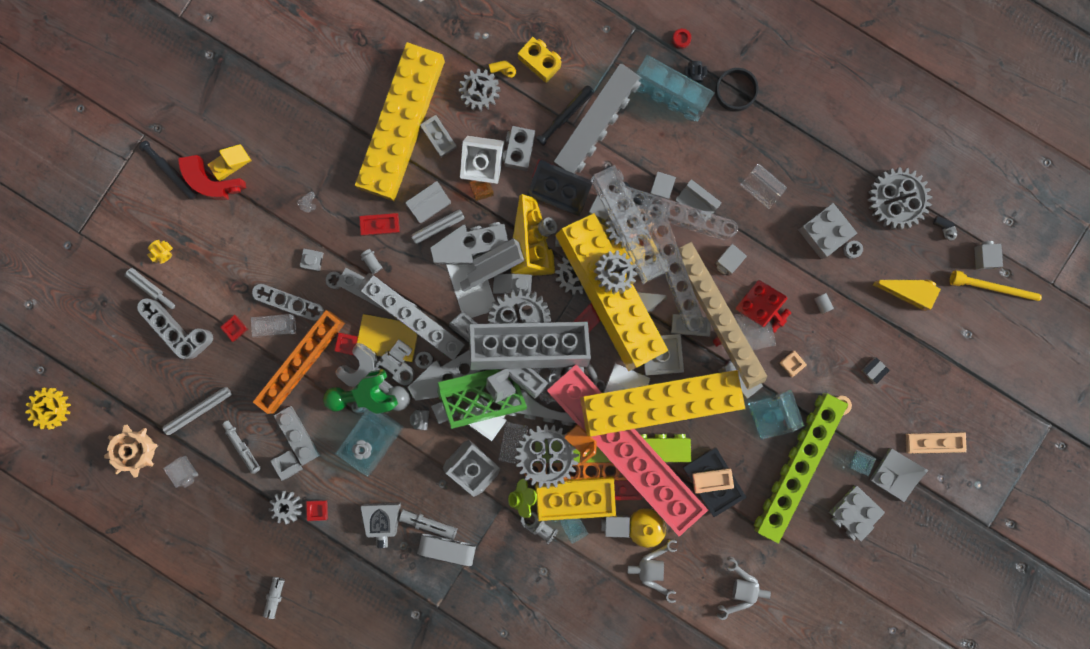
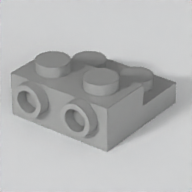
(856, 513)

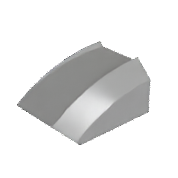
(471, 468)

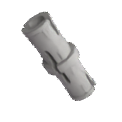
(273, 597)

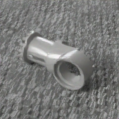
(540, 528)

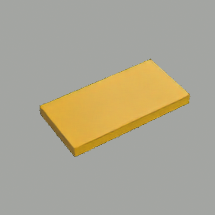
(577, 499)

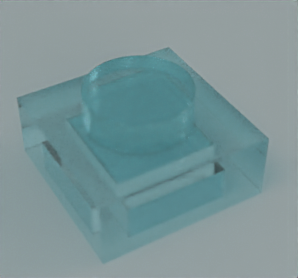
(862, 463)

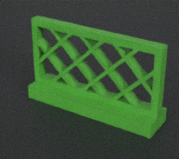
(460, 386)

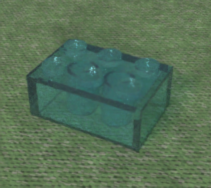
(379, 432)

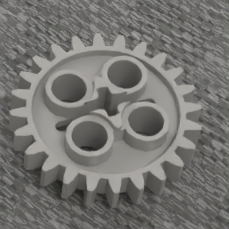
(894, 182)
(536, 314)
(528, 457)

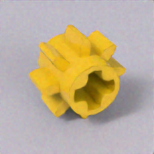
(159, 251)

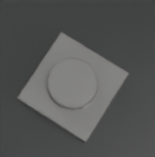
(311, 259)

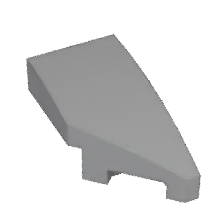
(651, 300)

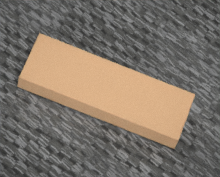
(935, 442)

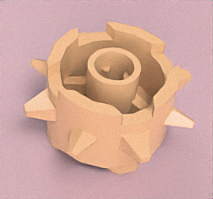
(120, 452)

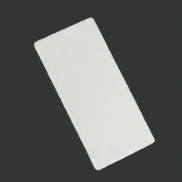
(475, 300)

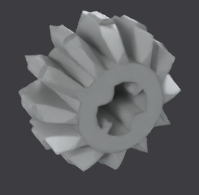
(280, 502)

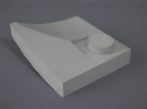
(897, 474)

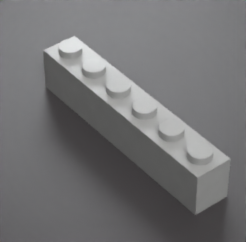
(598, 118)

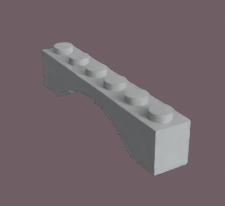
(535, 409)

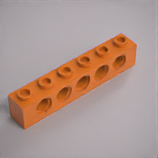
(299, 362)

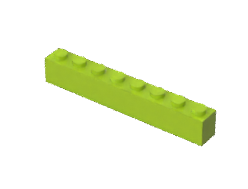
(669, 449)

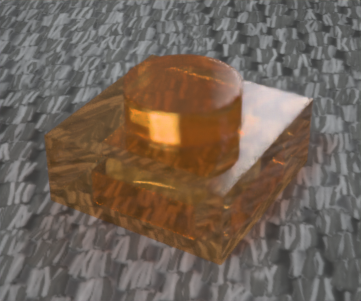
(481, 190)

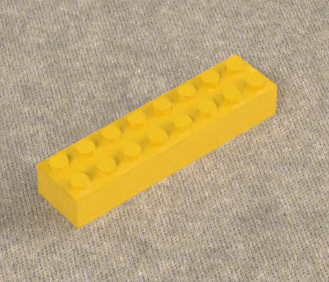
(400, 122)
(621, 314)
(662, 403)

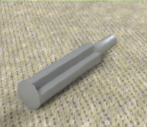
(148, 287)

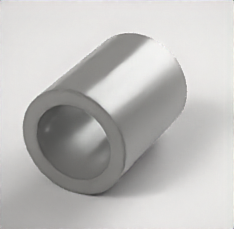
(823, 303)

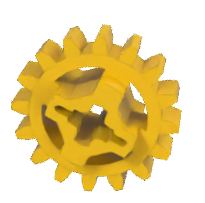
(42, 415)

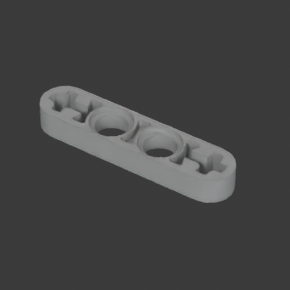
(288, 303)

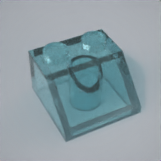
(776, 414)

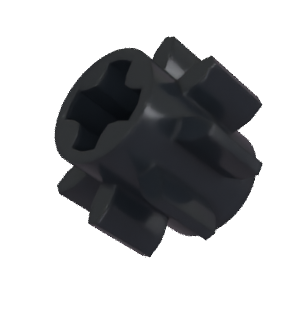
(696, 71)

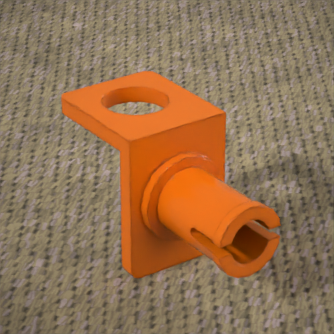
(578, 438)

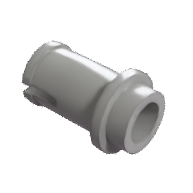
(371, 261)

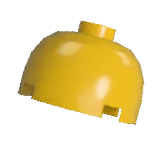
(647, 528)

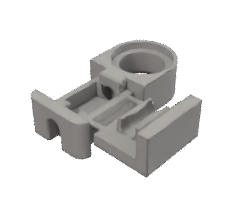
(393, 361)

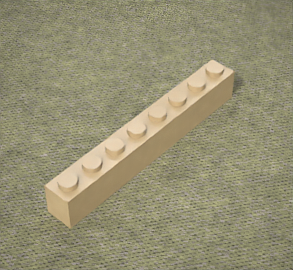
(722, 319)

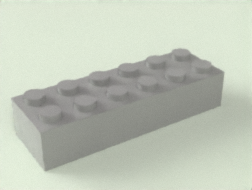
(529, 345)

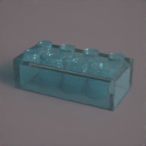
(673, 89)

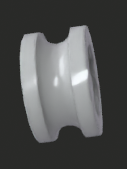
(551, 225)
(849, 254)
(329, 277)
(418, 362)

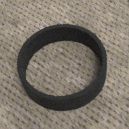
(742, 71)

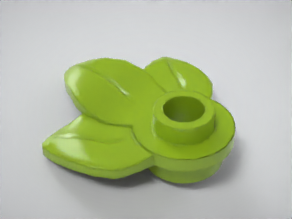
(523, 498)

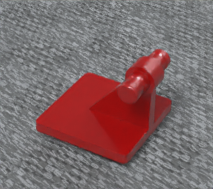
(762, 304)

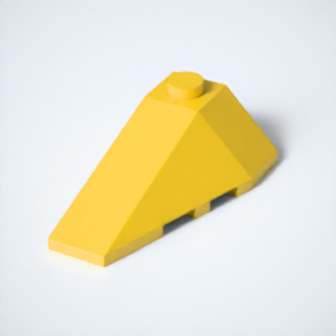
(537, 256)

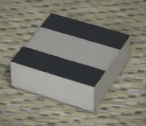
(875, 370)

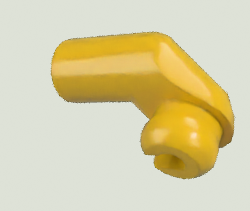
(504, 67)

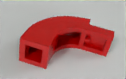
(195, 176)

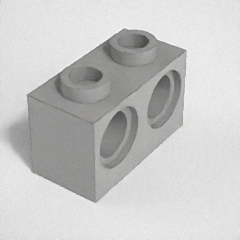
(523, 149)

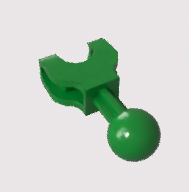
(365, 394)

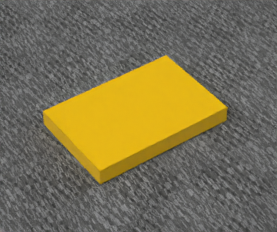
(383, 333)

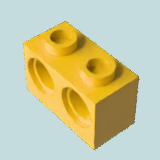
(535, 63)

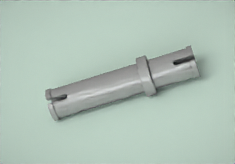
(406, 518)

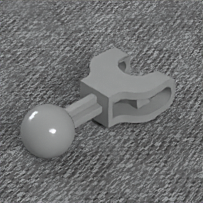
(368, 361)

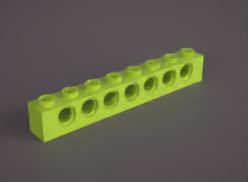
(810, 462)

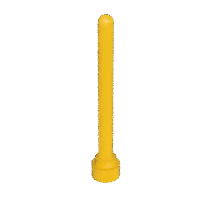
(959, 278)

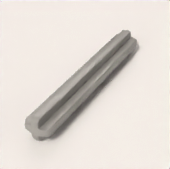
(196, 411)

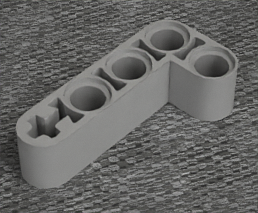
(171, 326)

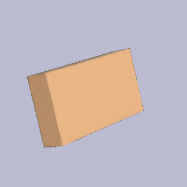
(712, 480)

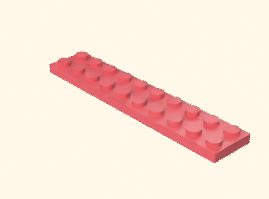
(633, 458)

